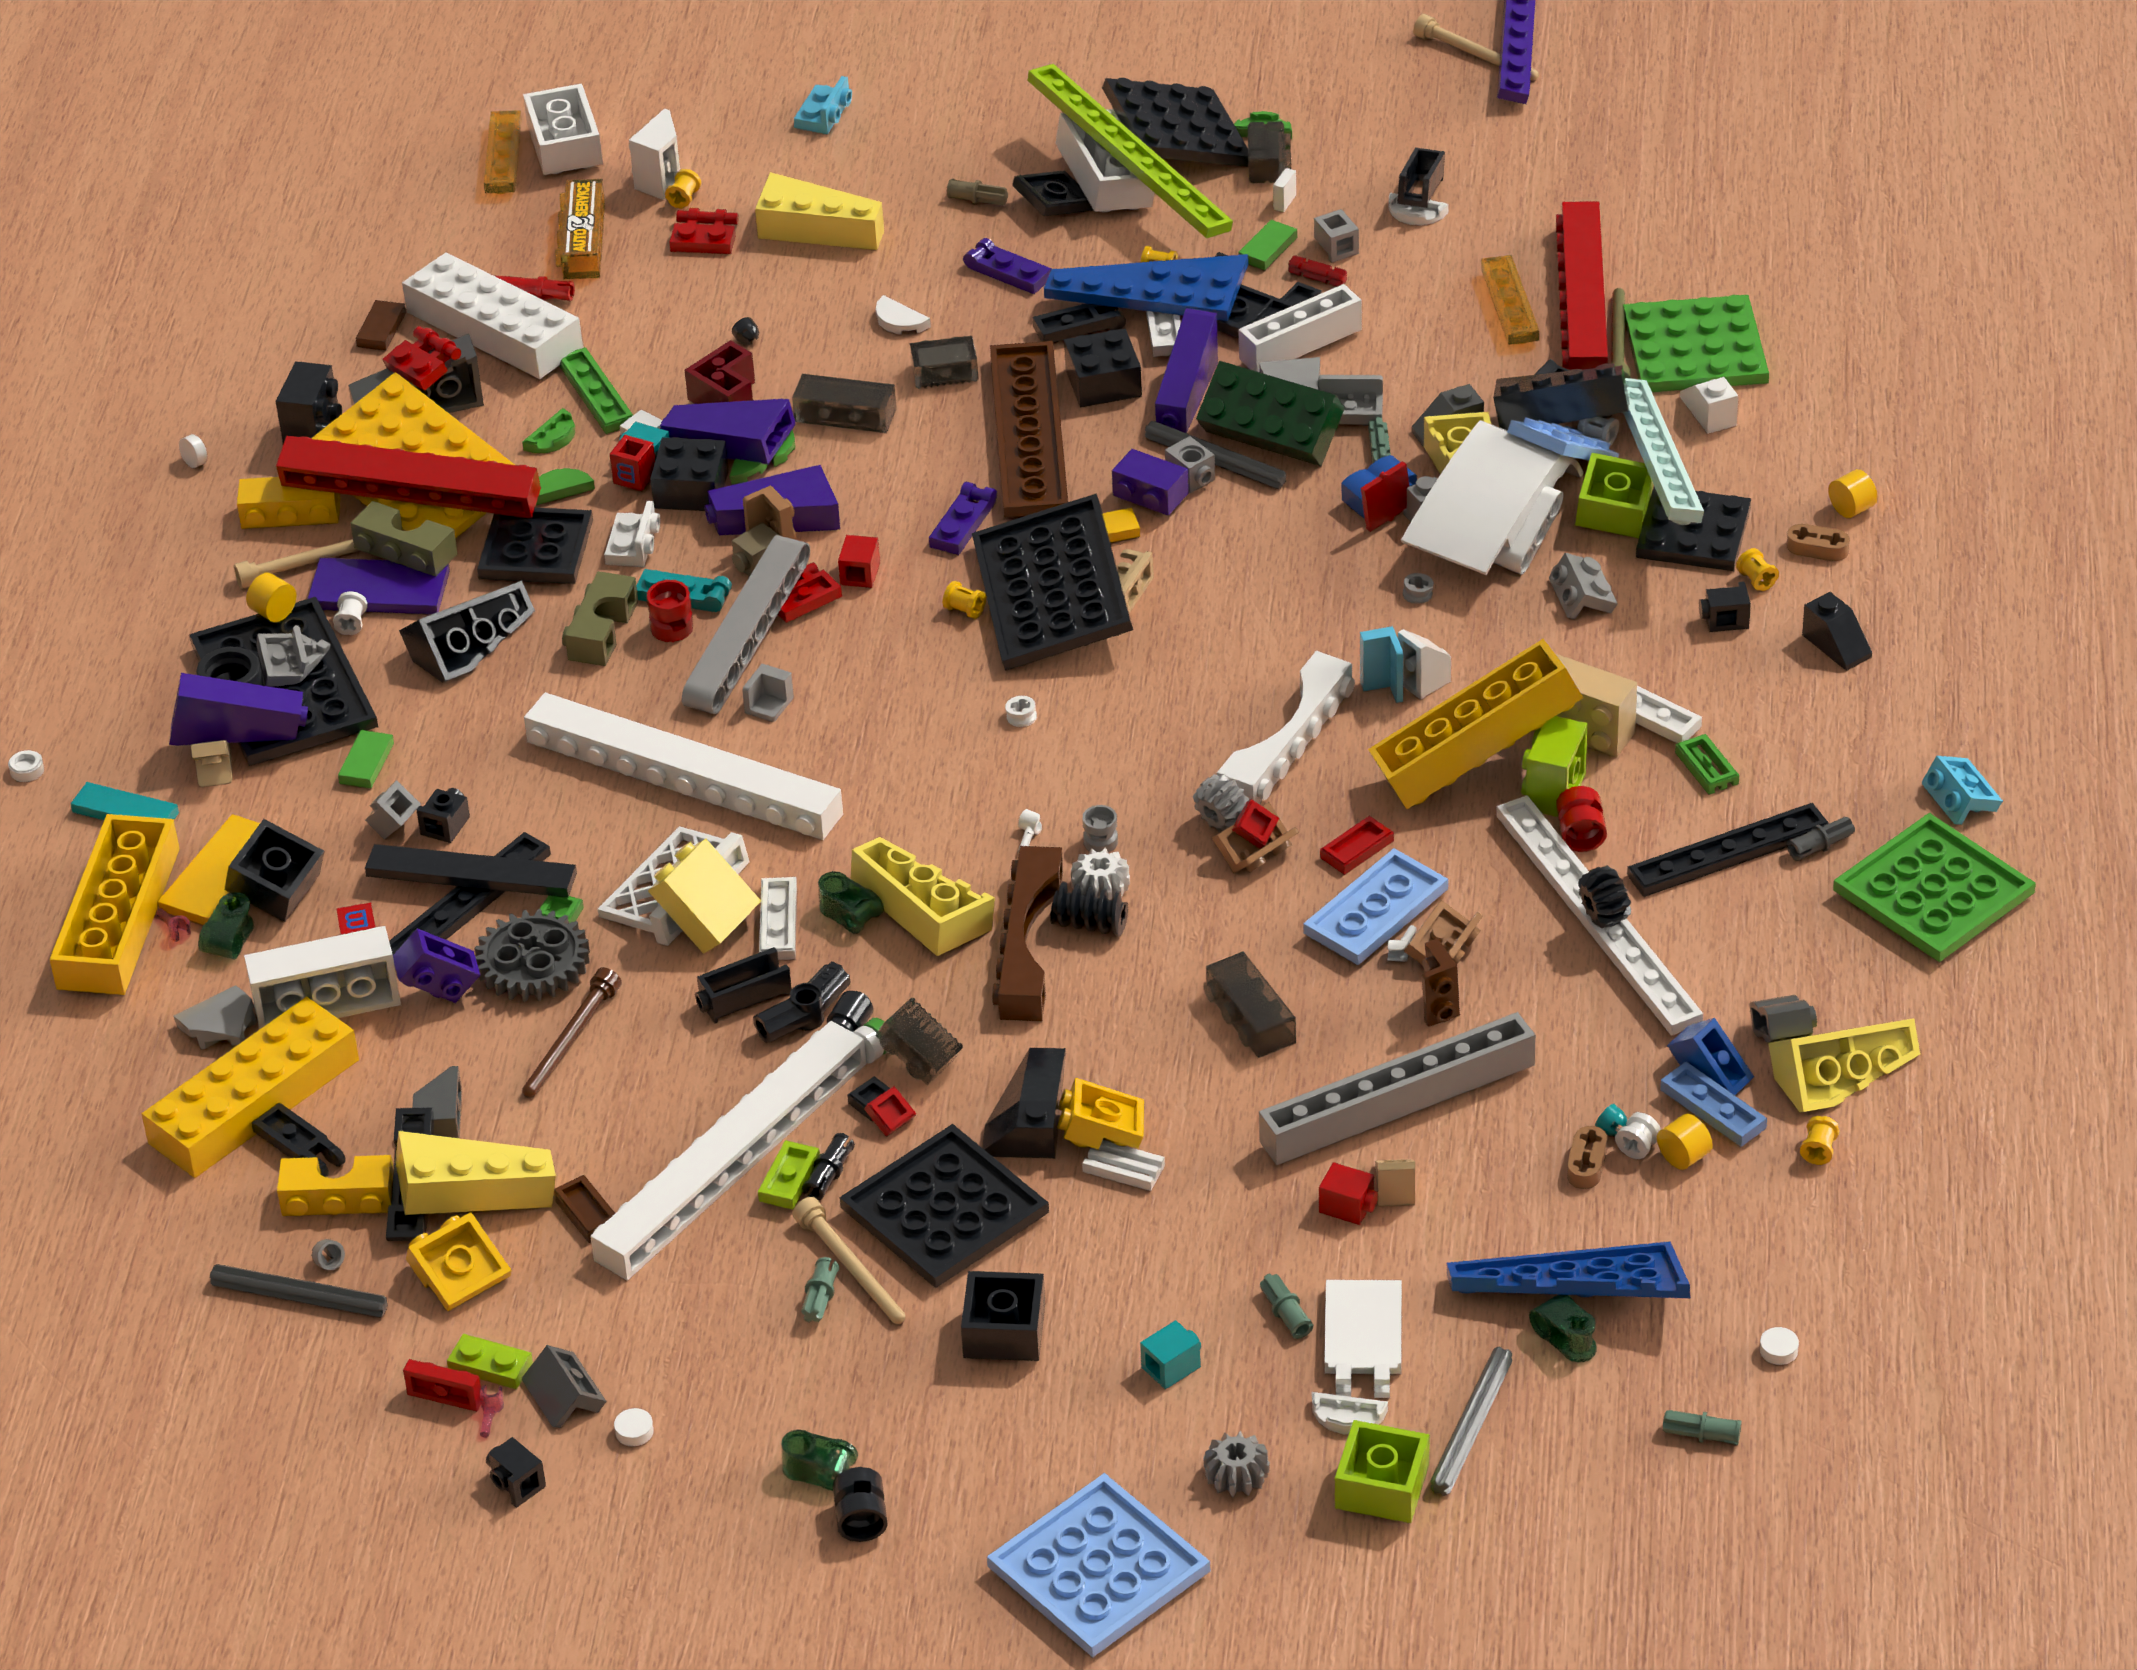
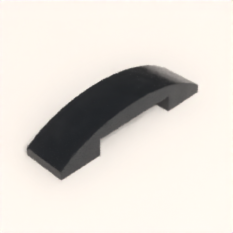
(402, 1226)

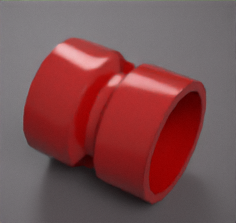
(670, 610)
(1581, 818)

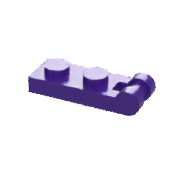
(1006, 266)
(962, 518)

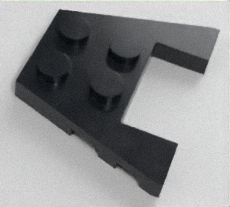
(1255, 305)

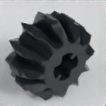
(1604, 896)

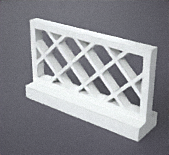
(660, 922)

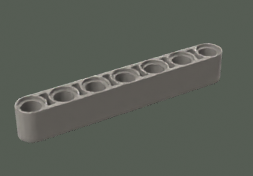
(746, 624)

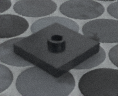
(1052, 193)

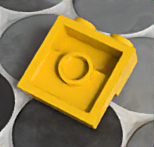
(1099, 1113)
(457, 1261)

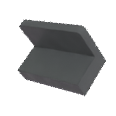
(561, 1385)

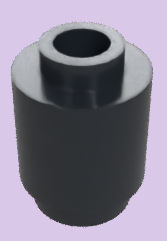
(851, 1010)

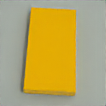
(204, 879)

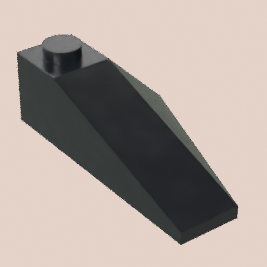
(462, 635)
(1028, 1110)

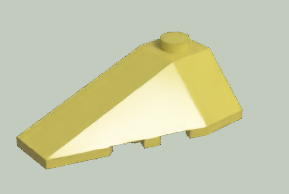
(1833, 1065)

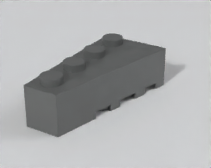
(453, 391)

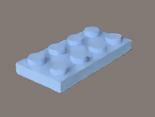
(1560, 439)
(1375, 906)

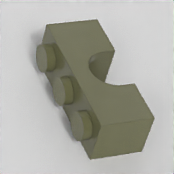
(425, 549)
(592, 630)

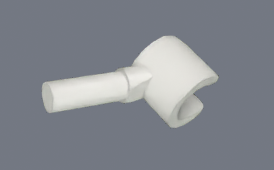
(1030, 823)
(1397, 947)

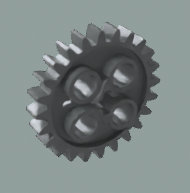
(532, 955)

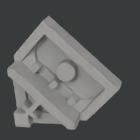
(288, 656)
(218, 1018)

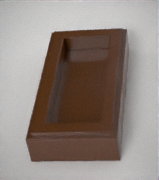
(380, 325)
(583, 1205)

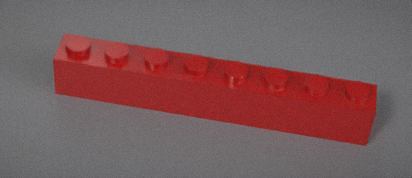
(1583, 286)
(408, 476)

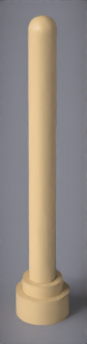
(1427, 27)
(247, 572)
(812, 1216)

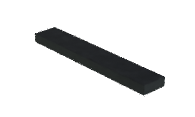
(1723, 850)
(471, 870)
(466, 902)

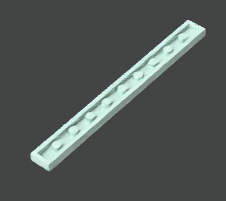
(1661, 455)

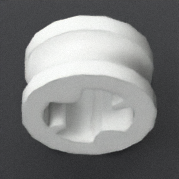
(1023, 718)

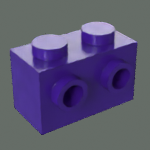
(1150, 482)
(436, 966)

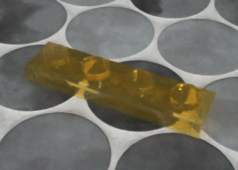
(502, 152)
(1510, 300)

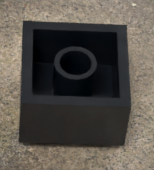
(1102, 367)
(307, 400)
(687, 472)
(274, 870)
(1003, 1315)

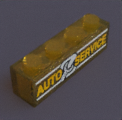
(581, 229)

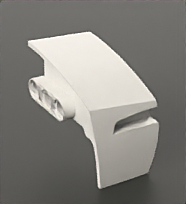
(1491, 502)

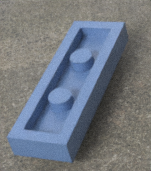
(1713, 1104)

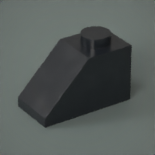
(1835, 631)

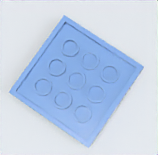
(1098, 1564)

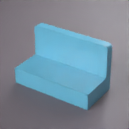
(1381, 661)

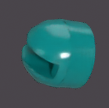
(1611, 1119)

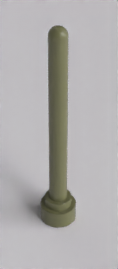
(1618, 330)

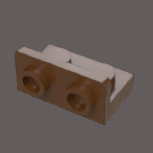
(1439, 984)

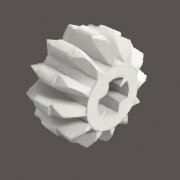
(1101, 872)

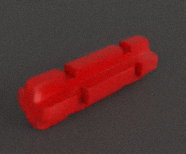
(1317, 271)

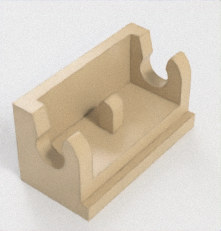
(1135, 576)

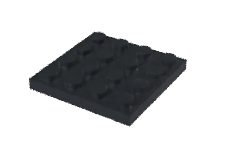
(1177, 121)
(944, 1205)

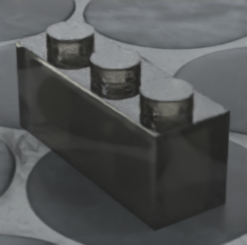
(844, 403)
(1250, 1004)

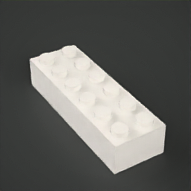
(493, 313)

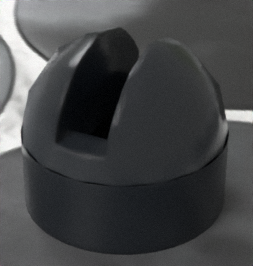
(745, 331)

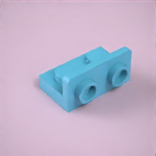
(823, 107)
(1959, 788)

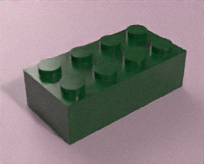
(1270, 413)

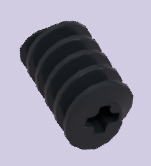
(1089, 910)

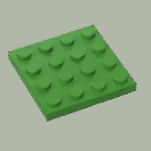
(1695, 342)
(1934, 887)

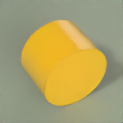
(1852, 493)
(271, 597)
(1684, 1141)

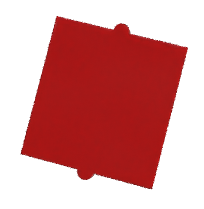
(1385, 496)

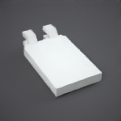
(1363, 1332)

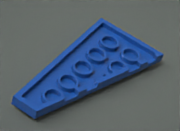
(1154, 286)
(1607, 1271)

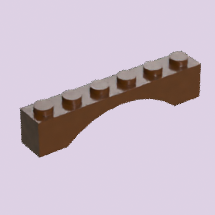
(1022, 980)

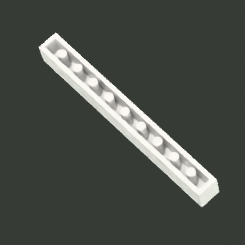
(684, 766)
(727, 1150)

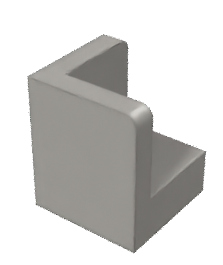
(768, 692)

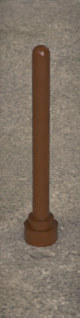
(603, 986)

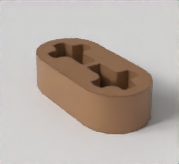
(1818, 542)
(1580, 1155)

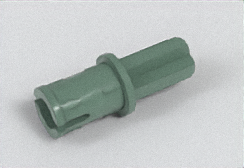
(819, 1289)
(1286, 1306)
(1702, 1426)

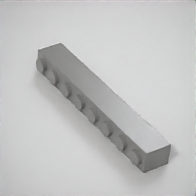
(1396, 1088)

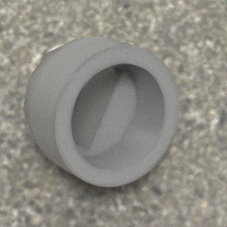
(332, 1249)

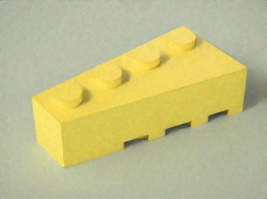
(817, 215)
(1446, 433)
(920, 898)
(471, 1175)

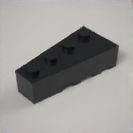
(1562, 395)

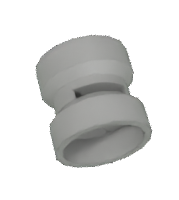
(1100, 828)

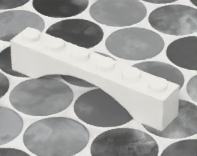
(1322, 688)

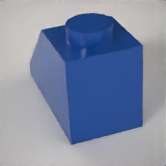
(1712, 1053)

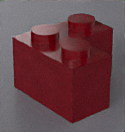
(721, 376)

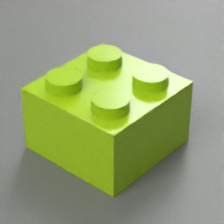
(1614, 495)
(1554, 762)
(1382, 1471)

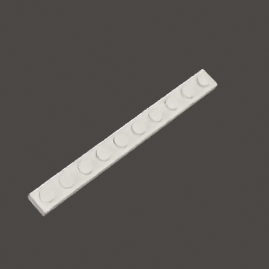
(1619, 942)

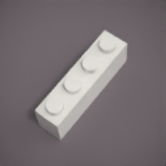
(1301, 328)

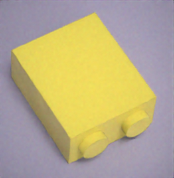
(703, 894)

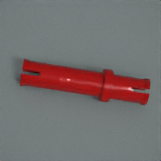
(543, 287)

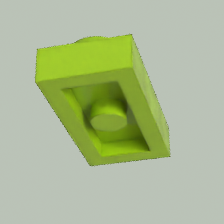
(788, 1174)
(490, 1361)

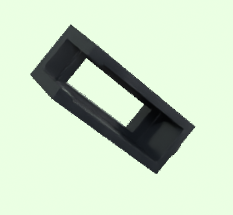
(1423, 166)
(742, 984)

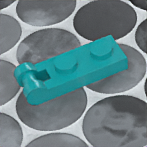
(704, 592)

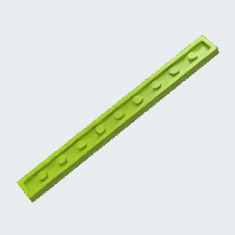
(1130, 151)

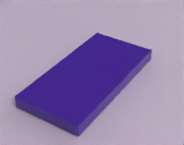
(383, 583)

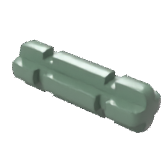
(1378, 439)

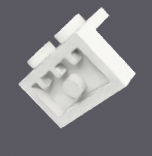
(632, 537)

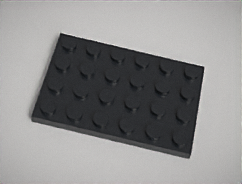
(1051, 582)
(329, 691)

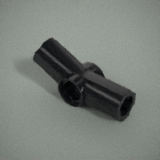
(805, 1006)

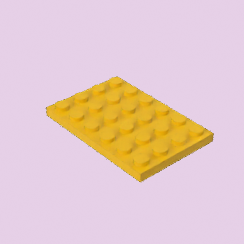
(406, 419)

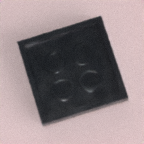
(1706, 544)
(536, 548)

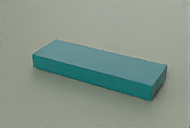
(99, 800)

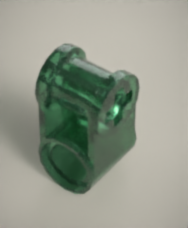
(845, 901)
(227, 927)
(1565, 1327)
(814, 1457)

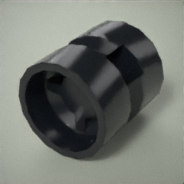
(859, 1504)

